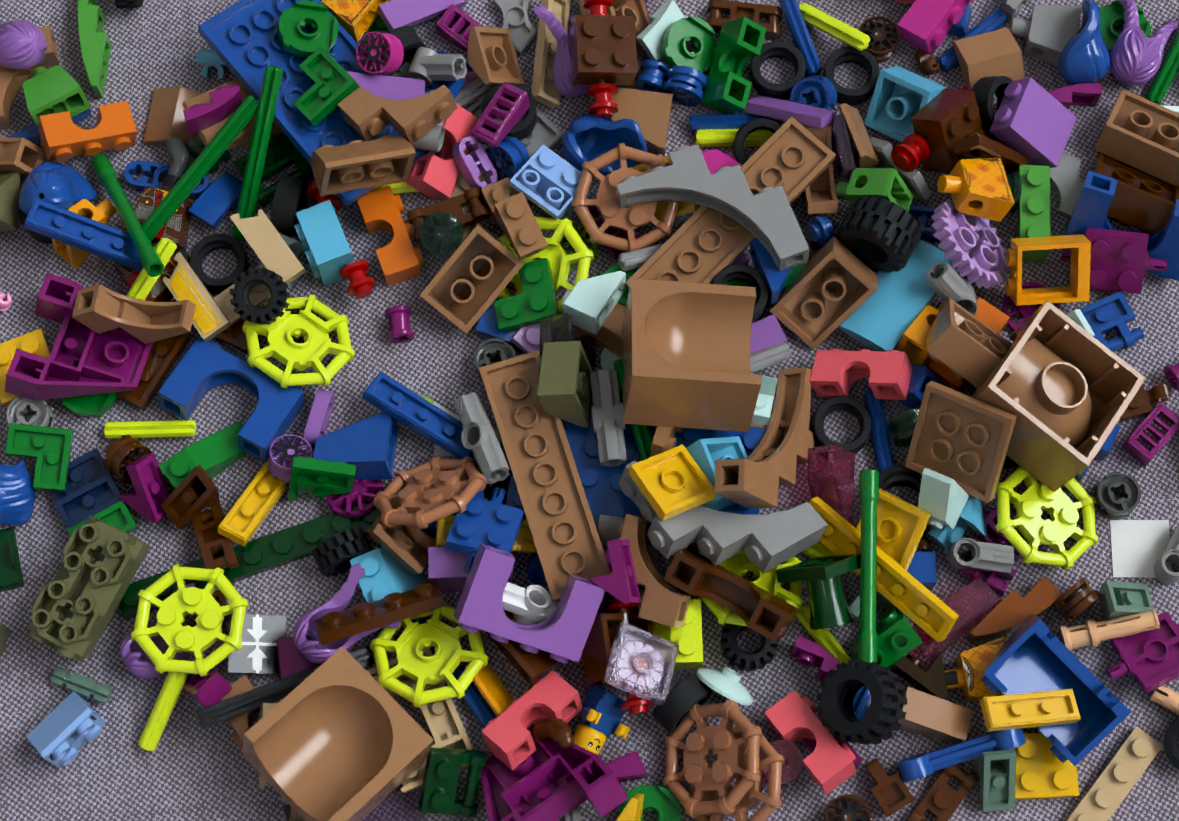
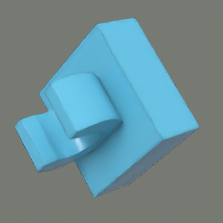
(210, 58)

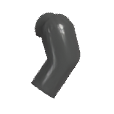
(179, 155)

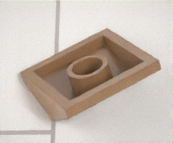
(989, 55)
(493, 56)
(167, 116)
(861, 146)
(399, 545)

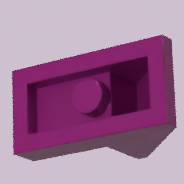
(148, 488)
(623, 580)

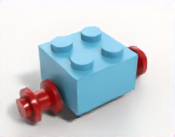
(327, 245)

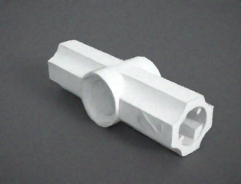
(528, 604)

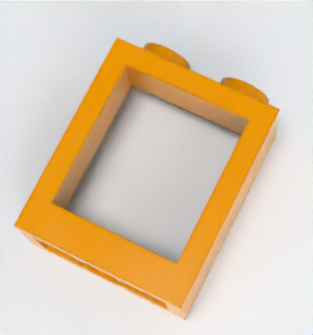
(1079, 270)

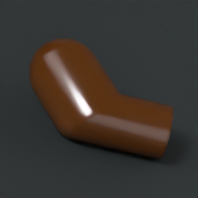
(926, 62)
(557, 730)

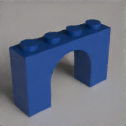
(1092, 211)
(210, 366)

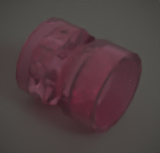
(792, 764)

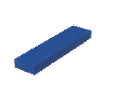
(83, 233)
(417, 414)

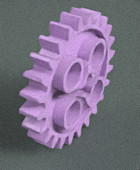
(970, 245)

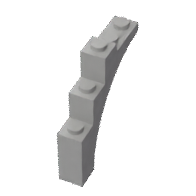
(727, 191)
(720, 535)

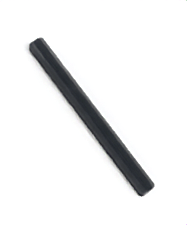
(267, 693)

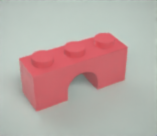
(438, 175)
(838, 369)
(547, 699)
(829, 762)

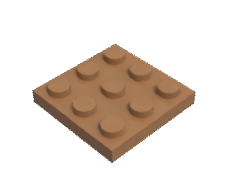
(961, 440)

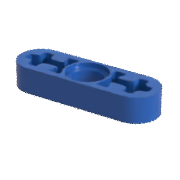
(159, 170)

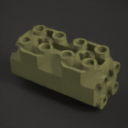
(87, 588)

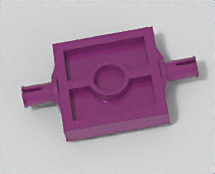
(1118, 260)
(1149, 655)

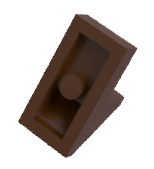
(191, 497)

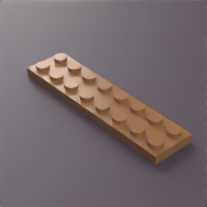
(715, 240)
(544, 475)

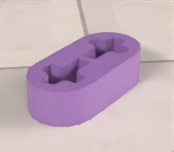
(475, 163)
(319, 416)

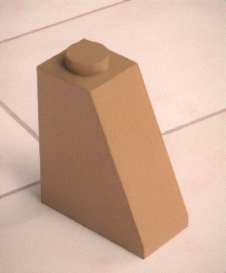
(649, 111)
(935, 717)

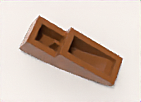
(1015, 610)

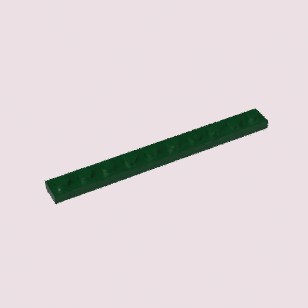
(261, 554)

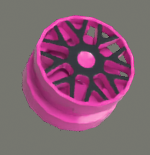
(380, 53)

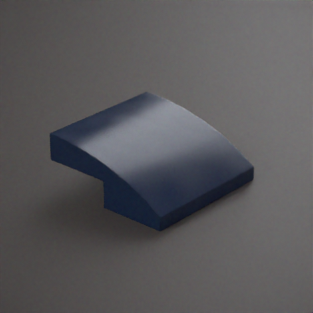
(88, 489)

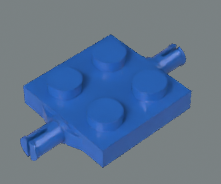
(487, 524)

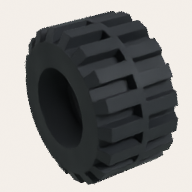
(879, 233)
(839, 696)

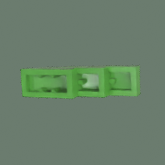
(94, 44)

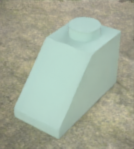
(594, 300)
(941, 498)

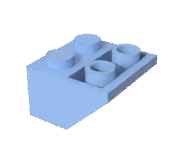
(548, 182)
(66, 730)

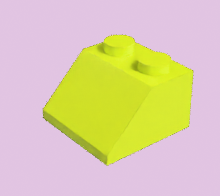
(687, 637)

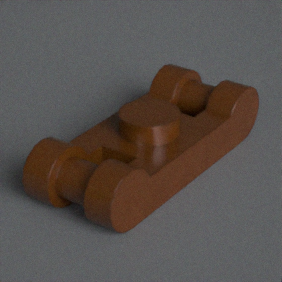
(749, 10)
(454, 207)
(211, 542)
(941, 798)

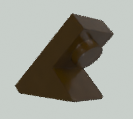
(930, 682)

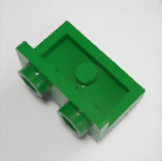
(895, 638)

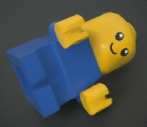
(600, 718)

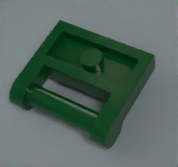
(279, 156)
(442, 779)

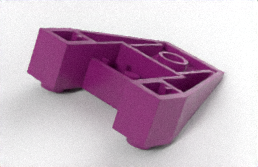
(80, 357)
(549, 784)

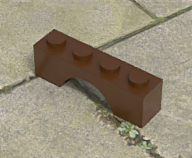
(756, 606)

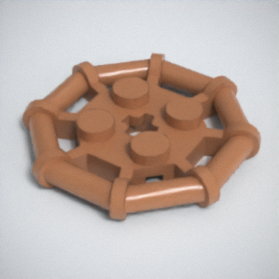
(609, 207)
(430, 492)
(697, 752)
(773, 763)

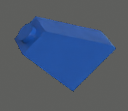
(366, 444)

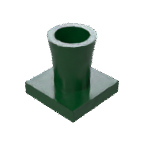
(824, 587)

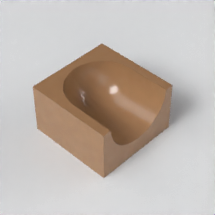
(688, 355)
(1063, 393)
(336, 743)

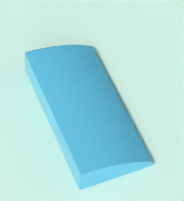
(896, 303)

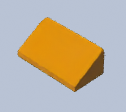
(492, 690)

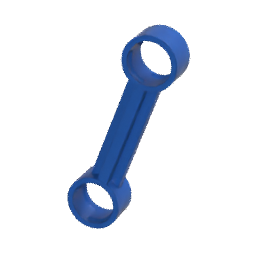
(926, 763)

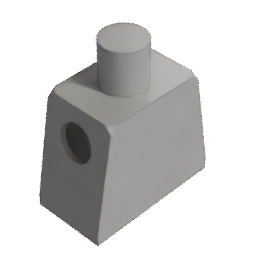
(1047, 30)

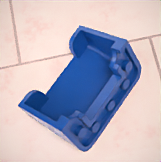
(1040, 662)

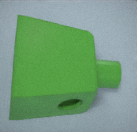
(53, 92)
(877, 182)

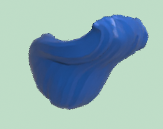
(1085, 56)
(594, 136)
(59, 184)
(16, 494)

